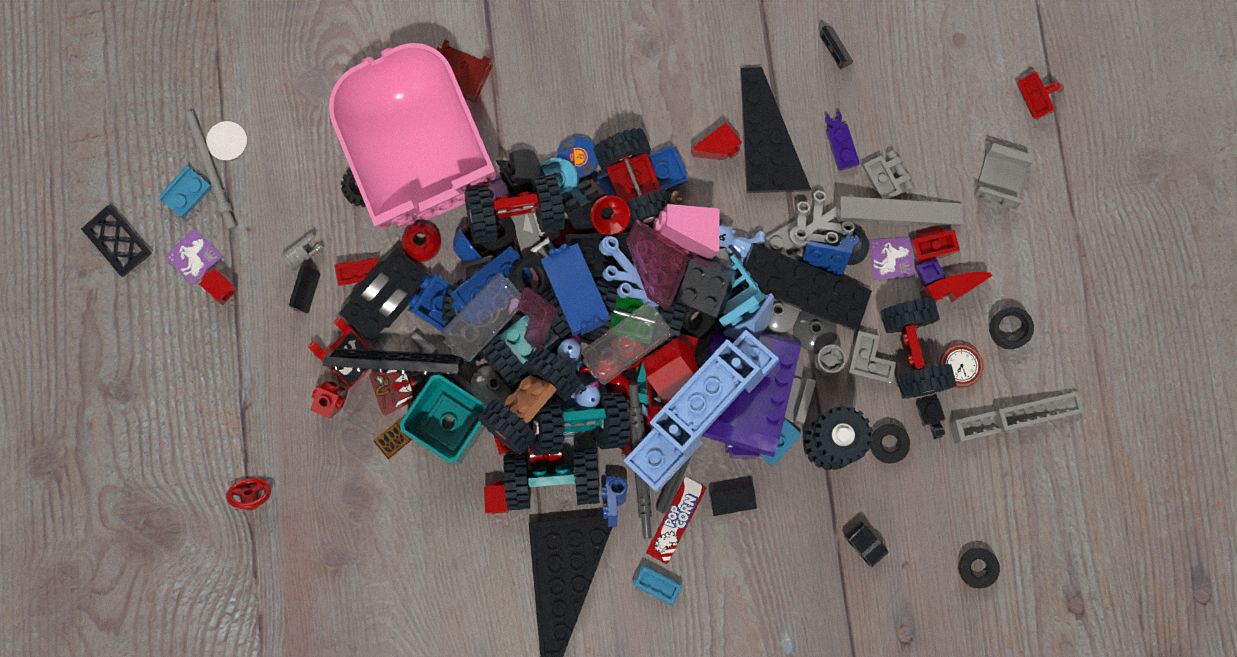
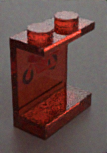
(468, 70)

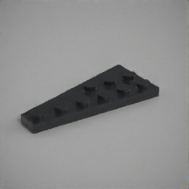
(768, 149)

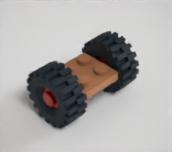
(546, 378)

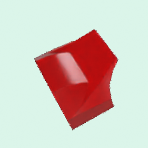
(934, 243)

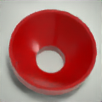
(617, 221)
(428, 249)

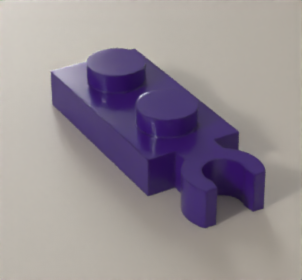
(841, 143)

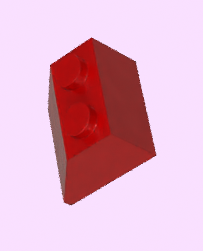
(670, 368)

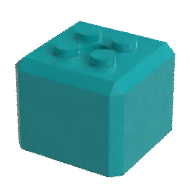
(426, 417)

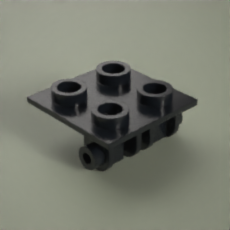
(506, 173)

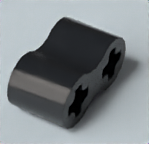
(866, 544)

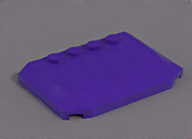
(757, 417)

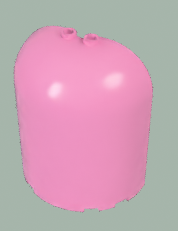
(408, 135)

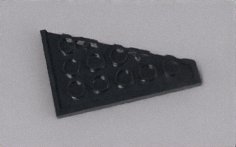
(563, 569)

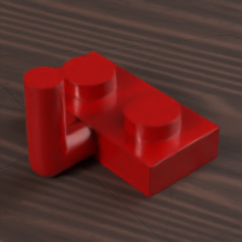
(1038, 95)

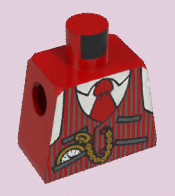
(394, 389)

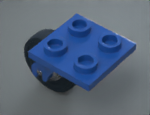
(834, 259)

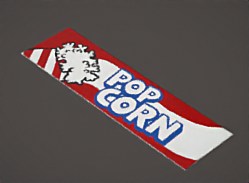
(676, 520)

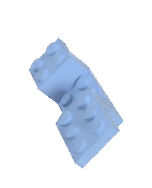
(698, 406)

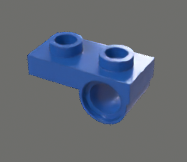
(613, 499)

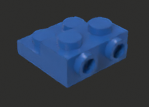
(429, 301)

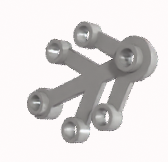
(819, 223)

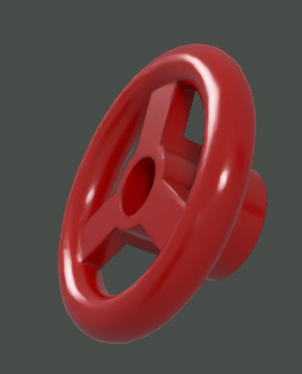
(248, 496)

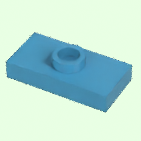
(788, 436)
(657, 585)

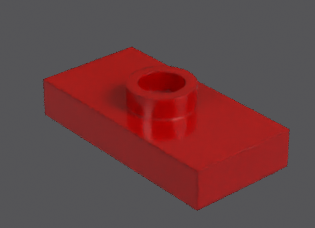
(354, 271)

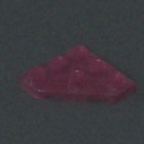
(658, 262)

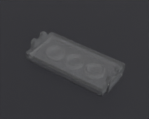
(482, 318)
(626, 343)

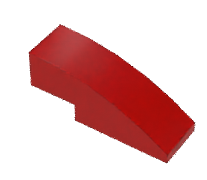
(955, 285)

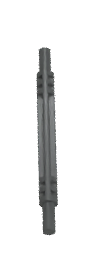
(637, 436)

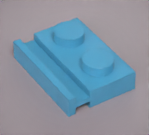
(185, 192)

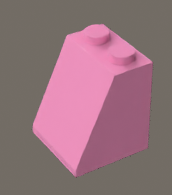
(690, 228)

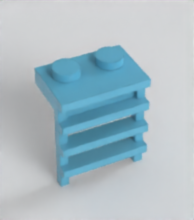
(745, 301)

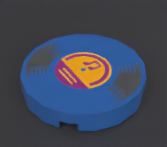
(581, 154)

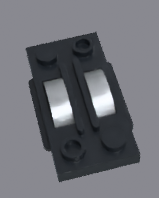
(383, 294)

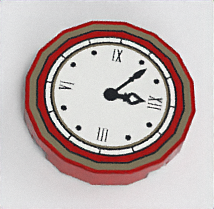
(965, 363)

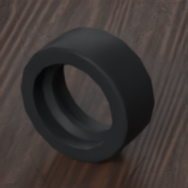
(516, 270)
(1024, 317)

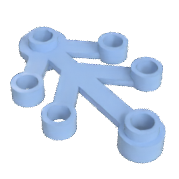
(631, 274)

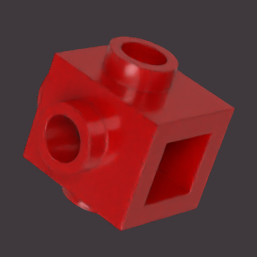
(328, 399)

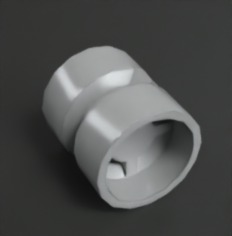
(829, 360)

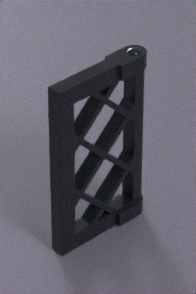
(100, 220)

